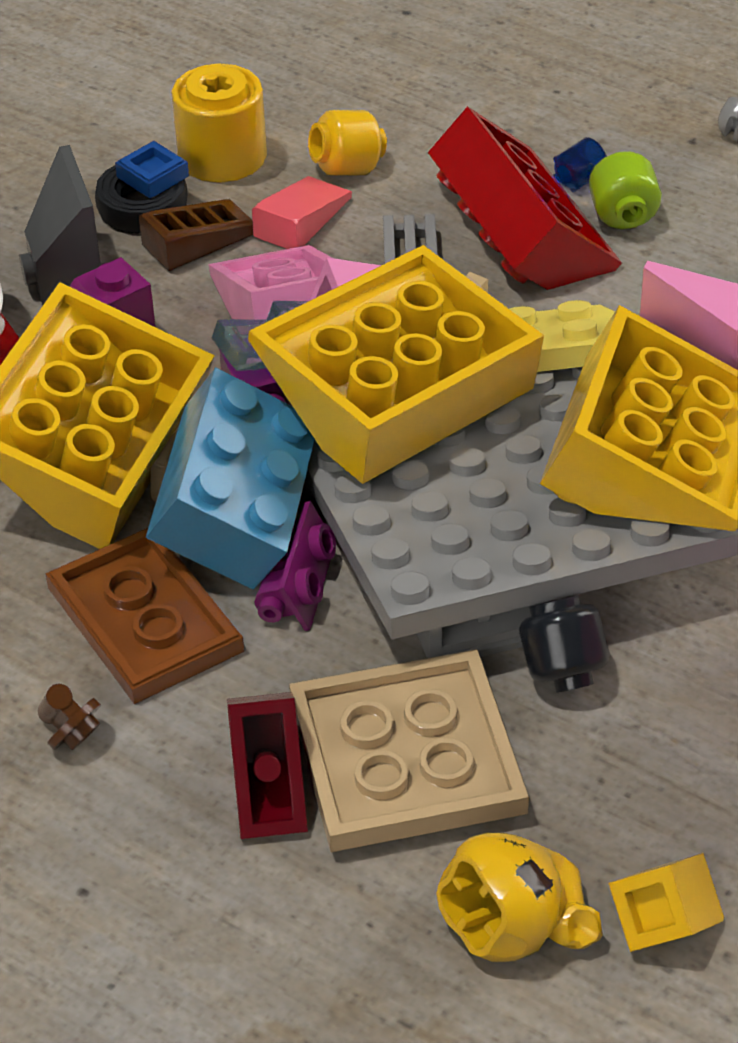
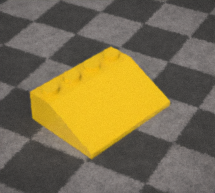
(397, 360)
(90, 411)
(650, 430)

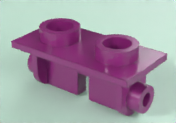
(299, 577)

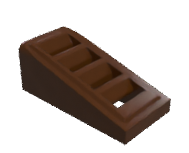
(192, 231)

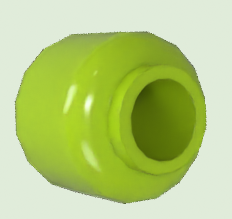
(625, 186)

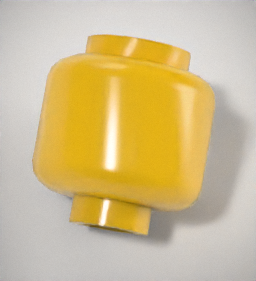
(347, 142)

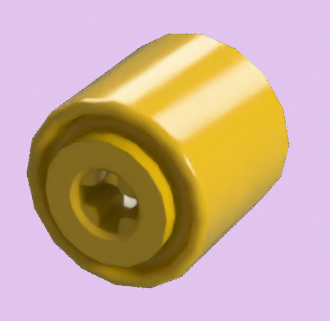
(219, 122)

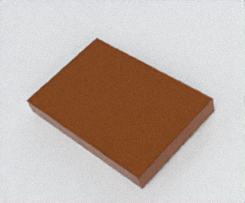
(144, 615)

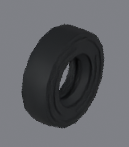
(124, 213)

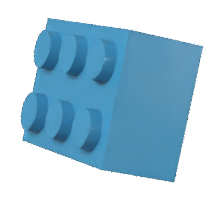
(233, 480)

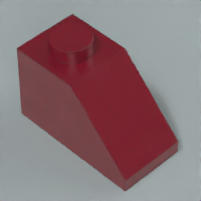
(267, 765)

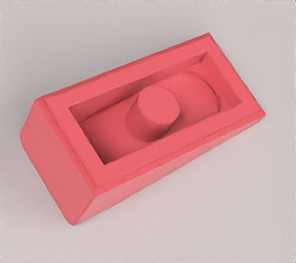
(297, 212)

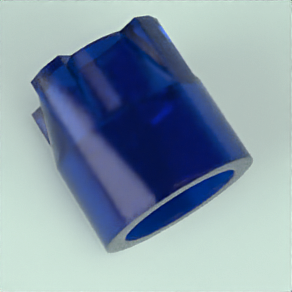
(577, 162)

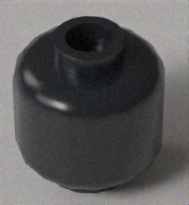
(564, 643)

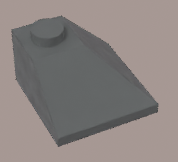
(60, 229)

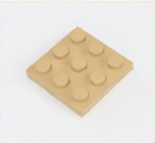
(407, 750)

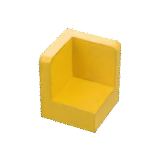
(666, 902)

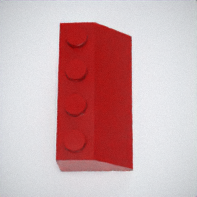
(519, 205)

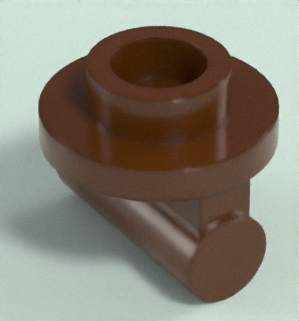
(70, 719)

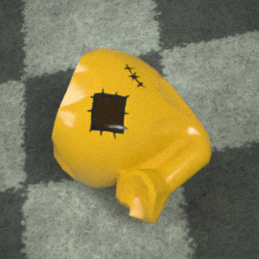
(513, 896)

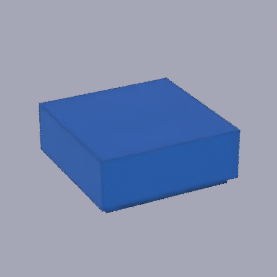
(152, 169)

